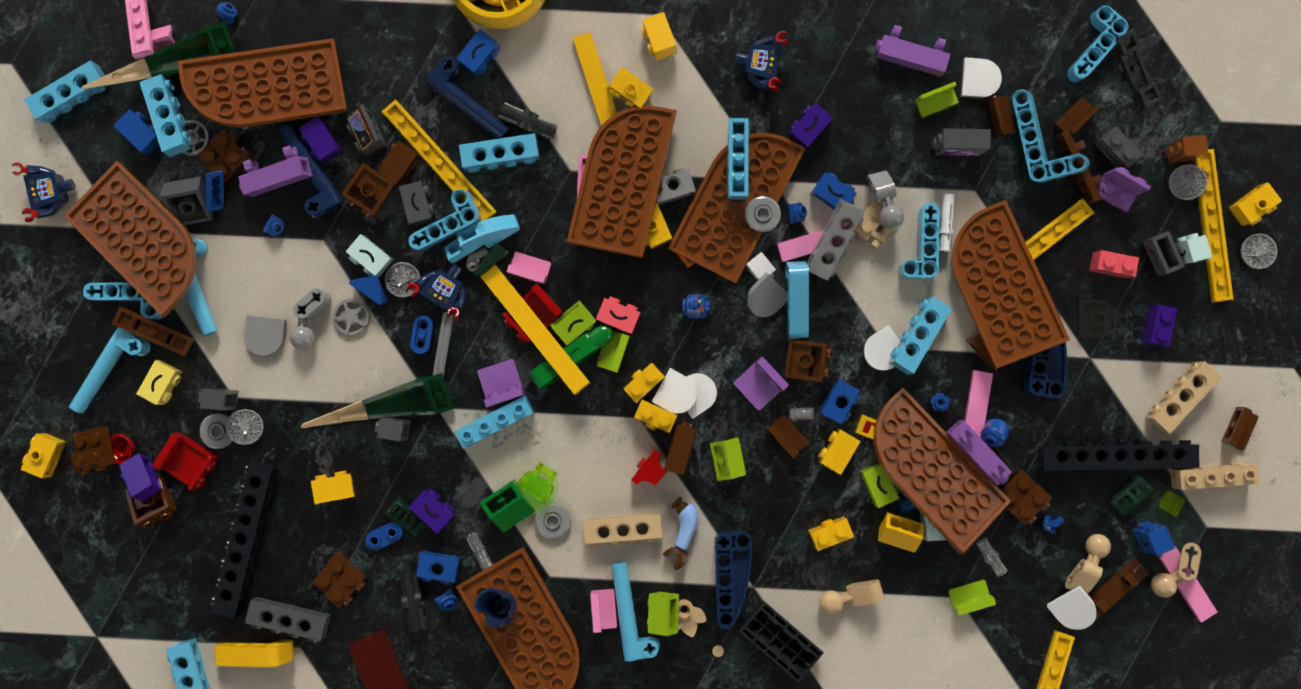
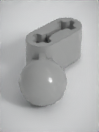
(884, 190)
(302, 336)

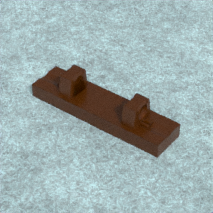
(1084, 180)
(152, 331)
(1116, 587)

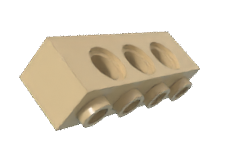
(1206, 380)
(1214, 476)
(651, 520)

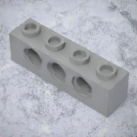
(685, 187)
(843, 211)

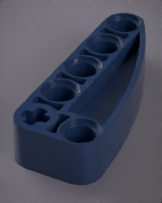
(1052, 372)
(736, 569)

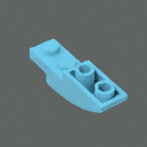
(482, 233)

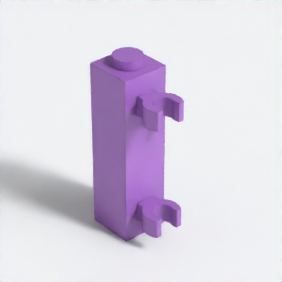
(911, 54)
(274, 176)
(979, 452)

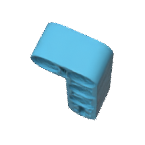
(1096, 49)
(444, 224)
(924, 240)
(124, 293)
(797, 299)

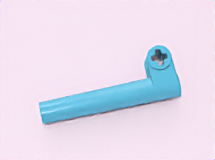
(197, 300)
(119, 342)
(633, 646)

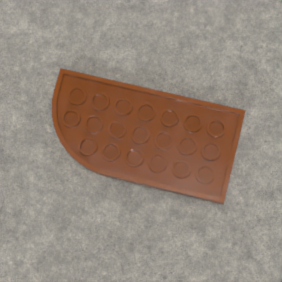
(266, 84)
(622, 181)
(716, 228)
(137, 237)
(1004, 288)
(935, 472)
(538, 642)

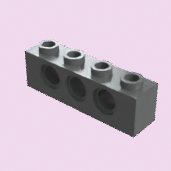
(257, 618)

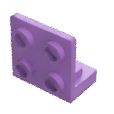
(1121, 188)
(500, 382)
(760, 383)

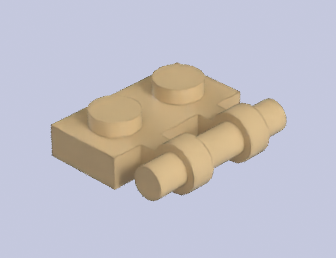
(870, 223)

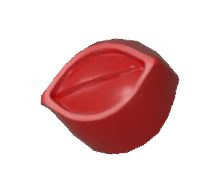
(122, 448)

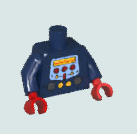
(763, 61)
(44, 189)
(442, 289)

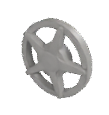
(195, 137)
(351, 317)

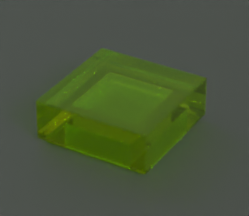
(1171, 503)

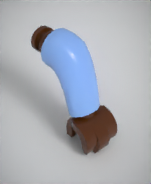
(688, 520)

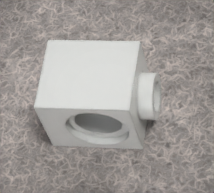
(759, 266)

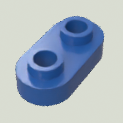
(420, 334)
(384, 536)

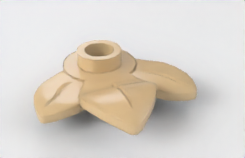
(688, 620)

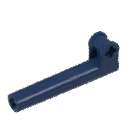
(441, 81)
(327, 197)

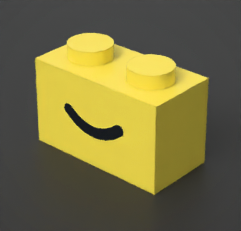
(159, 382)

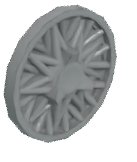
(1187, 182)
(762, 214)
(1258, 251)
(399, 277)
(244, 426)
(214, 431)
(552, 520)

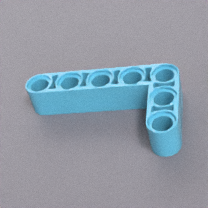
(1038, 144)

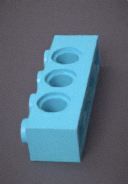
(153, 90)
(40, 101)
(470, 151)
(737, 159)
(938, 312)
(494, 422)
(195, 670)

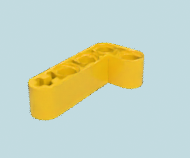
(254, 654)

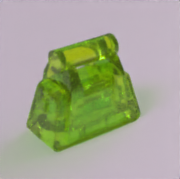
(537, 485)

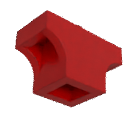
(649, 469)

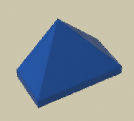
(214, 191)
(370, 287)

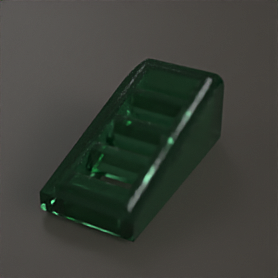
(494, 257)
(1141, 494)
(402, 522)

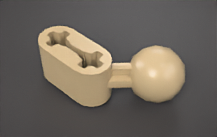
(1087, 571)
(1166, 584)
(857, 594)

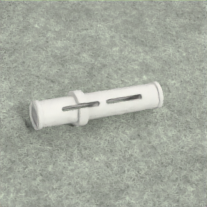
(946, 231)

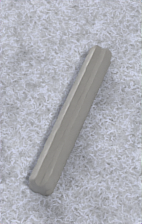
(443, 344)

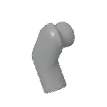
(474, 258)

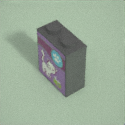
(962, 142)

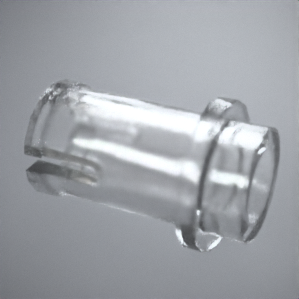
(801, 413)

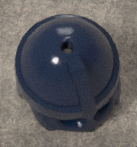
(493, 605)

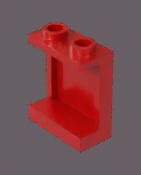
(541, 305)
(186, 460)

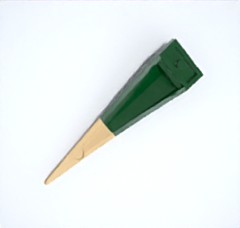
(204, 43)
(416, 397)

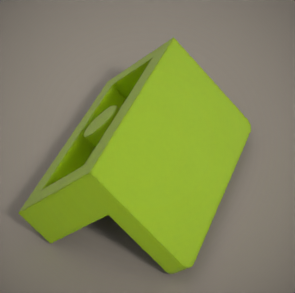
(937, 100)
(613, 353)
(728, 459)
(971, 597)

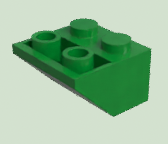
(507, 506)

